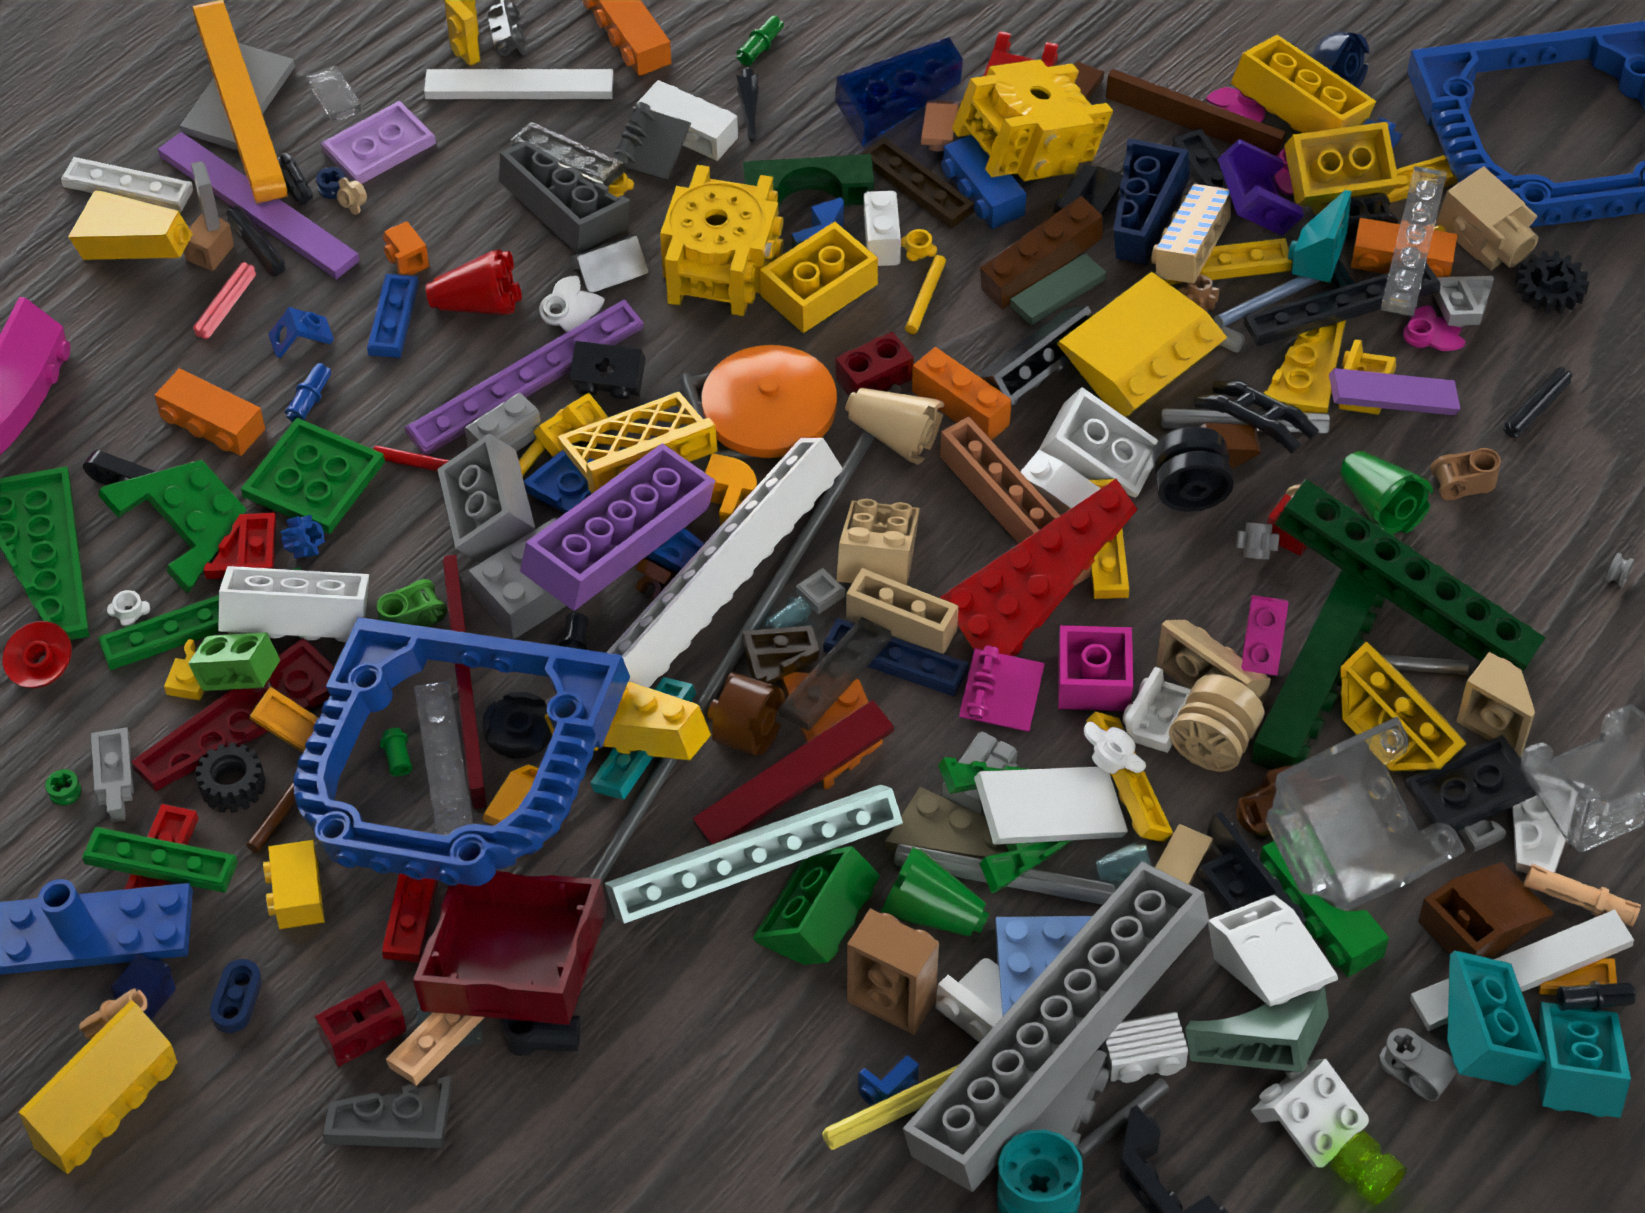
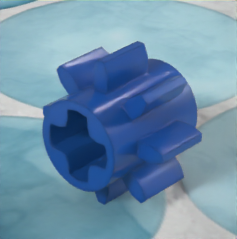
(302, 536)

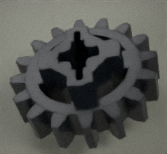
(1552, 282)

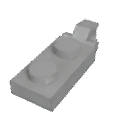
(113, 771)

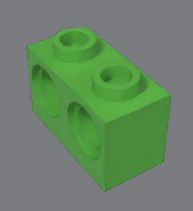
(234, 661)

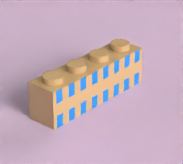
(1192, 233)

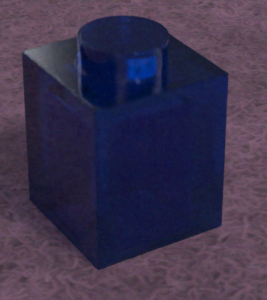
(151, 978)

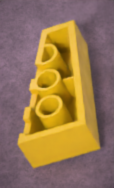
(655, 724)

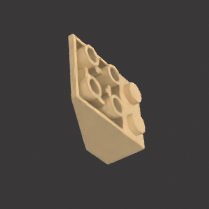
(878, 540)

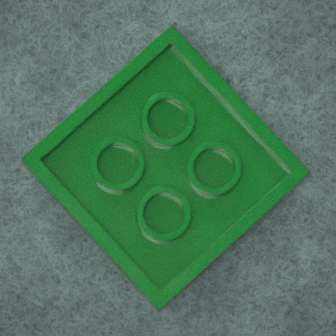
(313, 474)

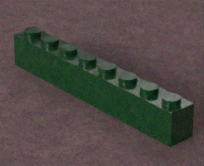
(1316, 674)

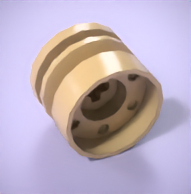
(1216, 722)

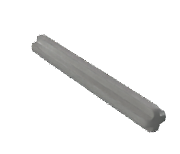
(1181, 418)

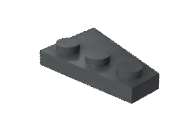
(396, 1120)

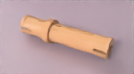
(1574, 892)

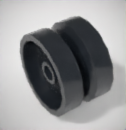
(1192, 469)

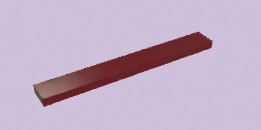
(465, 688)

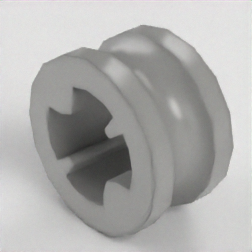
(1619, 570)

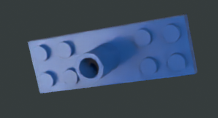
(93, 928)

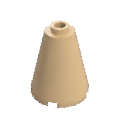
(897, 420)

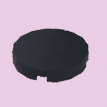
(517, 725)

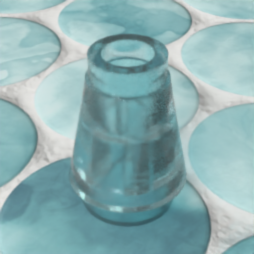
(1122, 862)

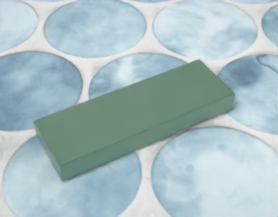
(1058, 289)

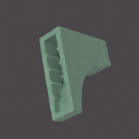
(1263, 1038)

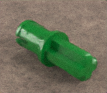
(759, 40)

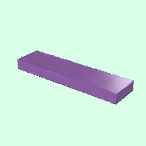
(1394, 391)

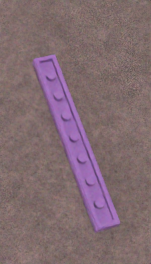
(272, 216)
(522, 377)

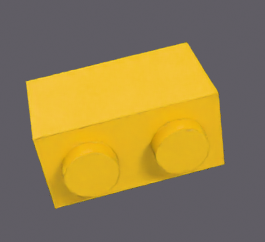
(295, 884)

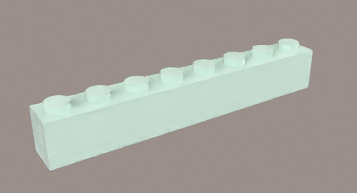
(753, 853)

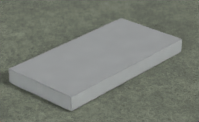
(208, 118)

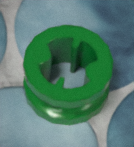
(66, 795)

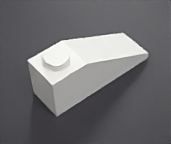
(1057, 482)

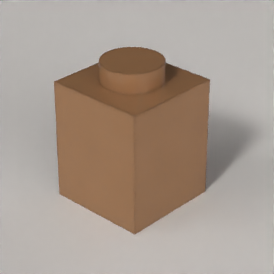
(210, 247)

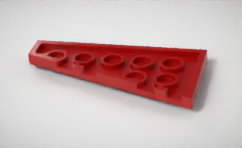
(1030, 580)

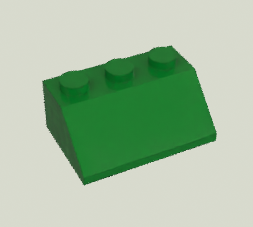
(818, 906)

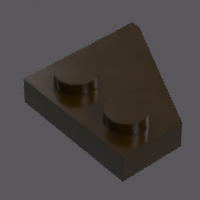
(779, 651)

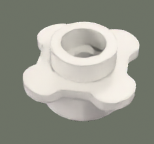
(126, 600)

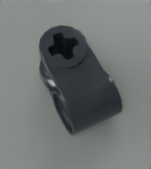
(1368, 208)

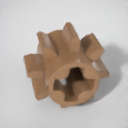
(1201, 292)

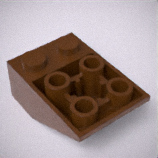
(1482, 912)

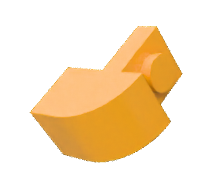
(732, 483)

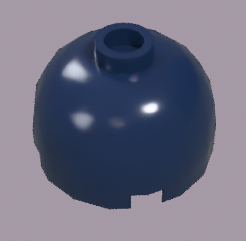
(1343, 55)

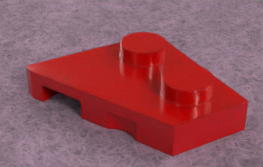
(247, 545)

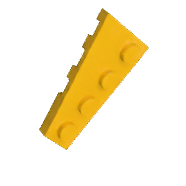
(1306, 369)

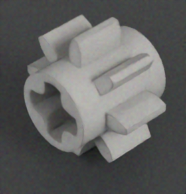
(1257, 540)

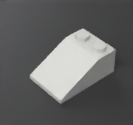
(1100, 442)

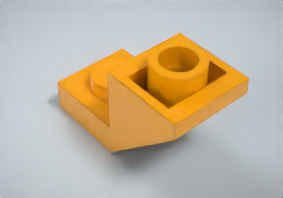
(510, 794)

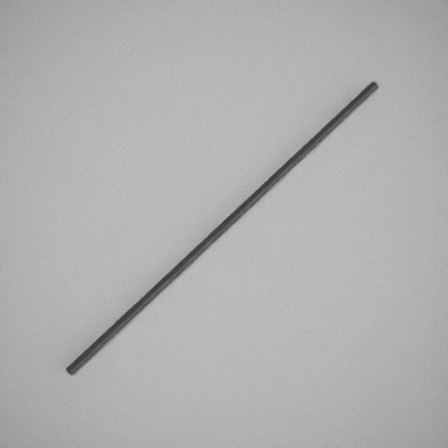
(736, 650)

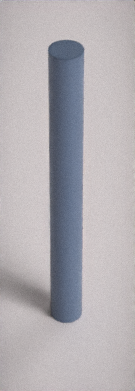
(1263, 300)

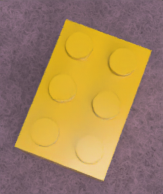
(1341, 160)
(819, 277)

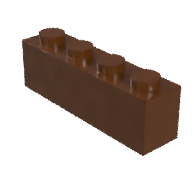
(1042, 251)

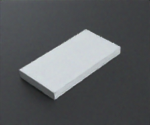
(1050, 805)

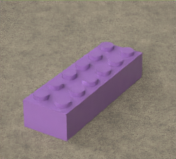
(617, 526)

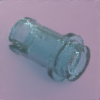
(794, 612)

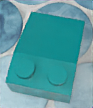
(1490, 1021)
(1584, 1061)

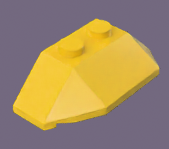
(1379, 692)

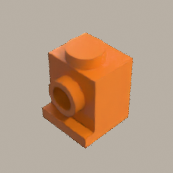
(405, 249)

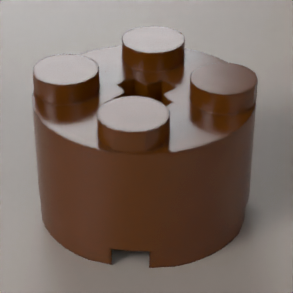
(746, 714)

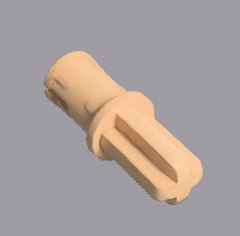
(108, 1010)

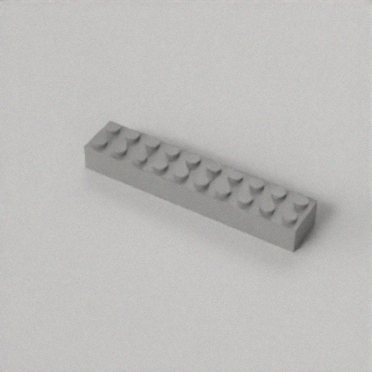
(1056, 1025)

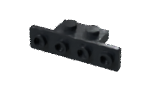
(1095, 185)
(1239, 874)

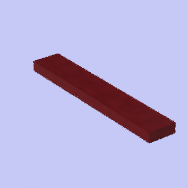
(794, 774)

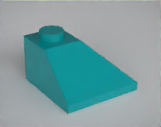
(1322, 241)

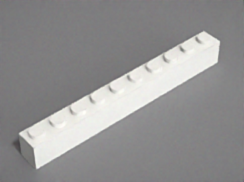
(726, 560)

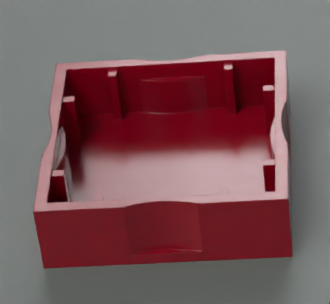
(512, 948)

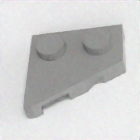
(1463, 299)

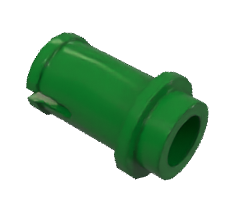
(394, 744)

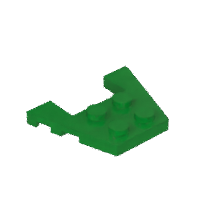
(192, 504)
(1022, 857)

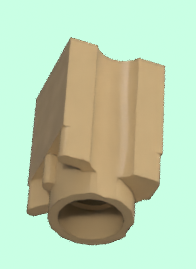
(1489, 220)

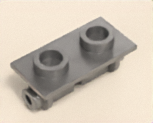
(506, 30)

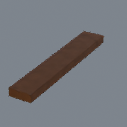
(1192, 112)

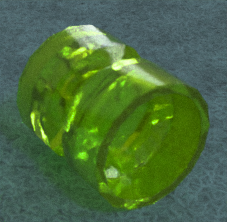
(1372, 1171)

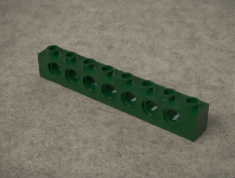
(1406, 577)

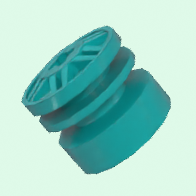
(1039, 1174)

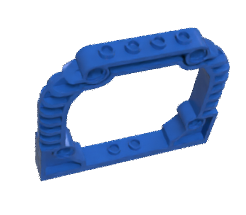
(1445, 92)
(362, 682)

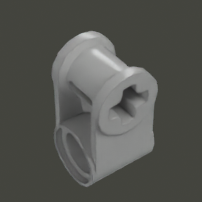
(1419, 1065)

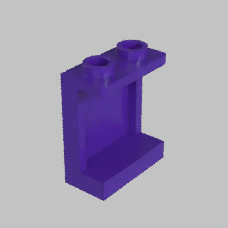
(1252, 188)

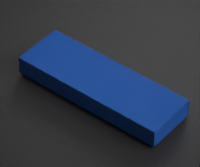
(393, 315)

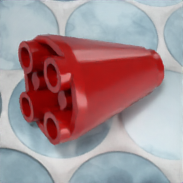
(477, 286)

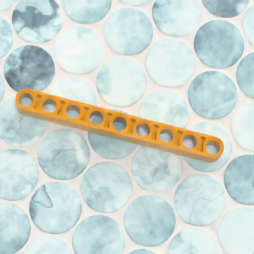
(240, 102)

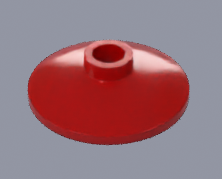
(28, 646)

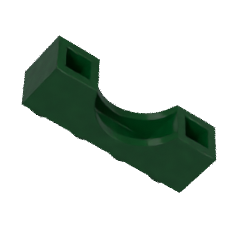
(838, 175)

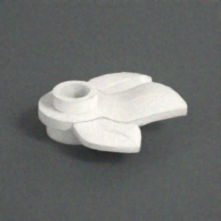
(575, 304)
(1113, 749)

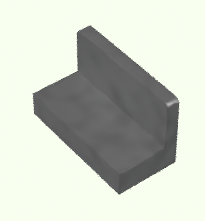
(610, 263)

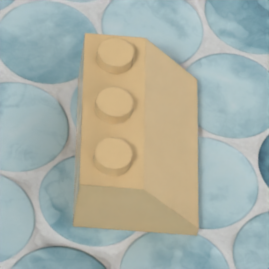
(1190, 653)

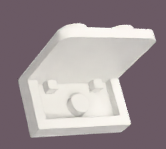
(974, 1000)
(1313, 1110)

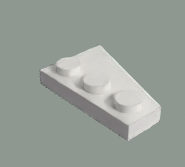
(1535, 836)

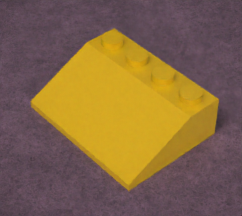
(1141, 343)

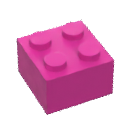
(1095, 668)

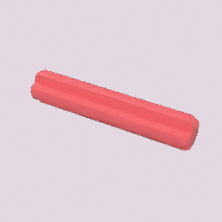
(224, 300)

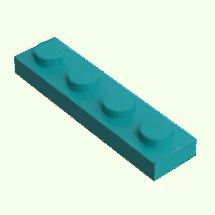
(623, 770)

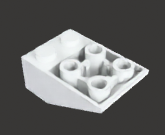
(1269, 951)

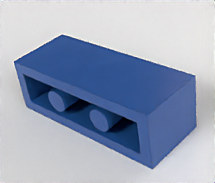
(995, 198)

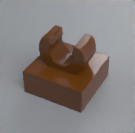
(655, 575)

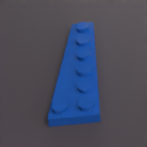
(564, 487)

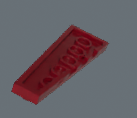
(298, 676)

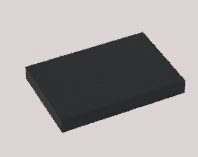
(1472, 785)

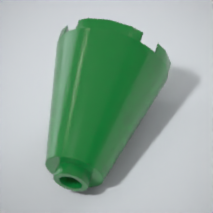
(1387, 492)
(934, 898)

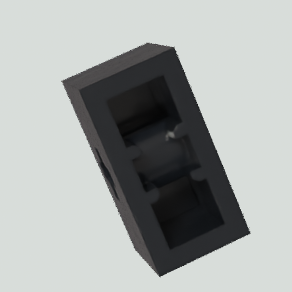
(594, 357)

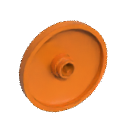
(769, 400)

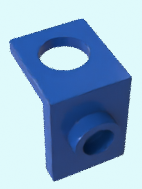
(299, 324)

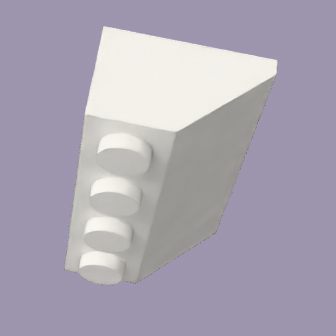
(291, 602)

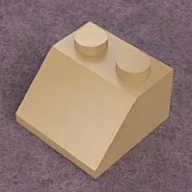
(1497, 703)

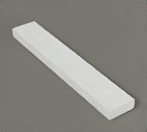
(519, 84)
(1539, 961)

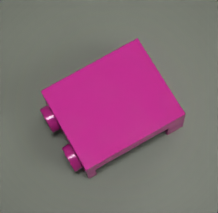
(1264, 635)

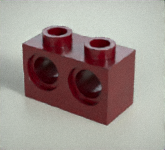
(875, 365)
(360, 1023)

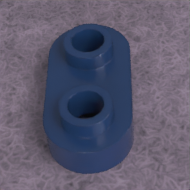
(233, 998)

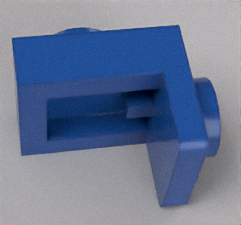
(897, 1080)

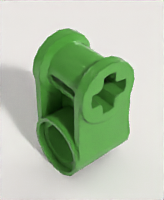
(412, 606)

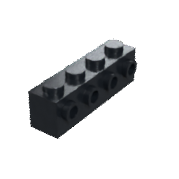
(1034, 357)

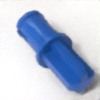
(308, 393)

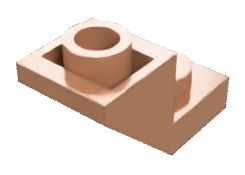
(938, 124)

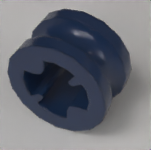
(330, 176)

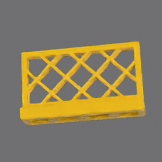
(690, 441)

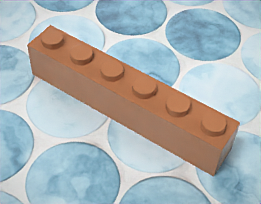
(997, 482)

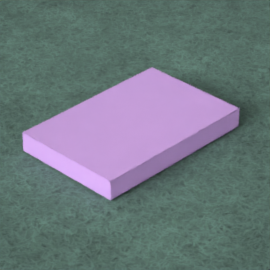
(378, 143)

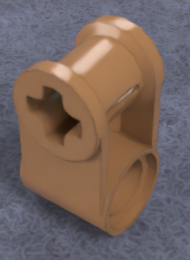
(1468, 473)

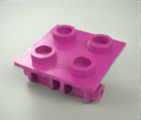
(1001, 689)

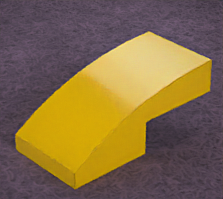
(574, 416)

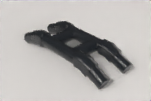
(1268, 421)

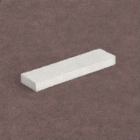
(128, 183)

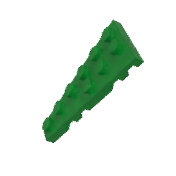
(43, 546)

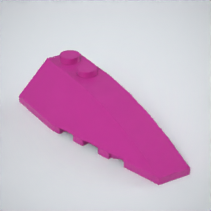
(29, 363)

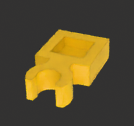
(181, 679)

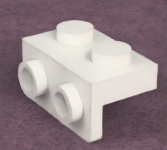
(1154, 711)

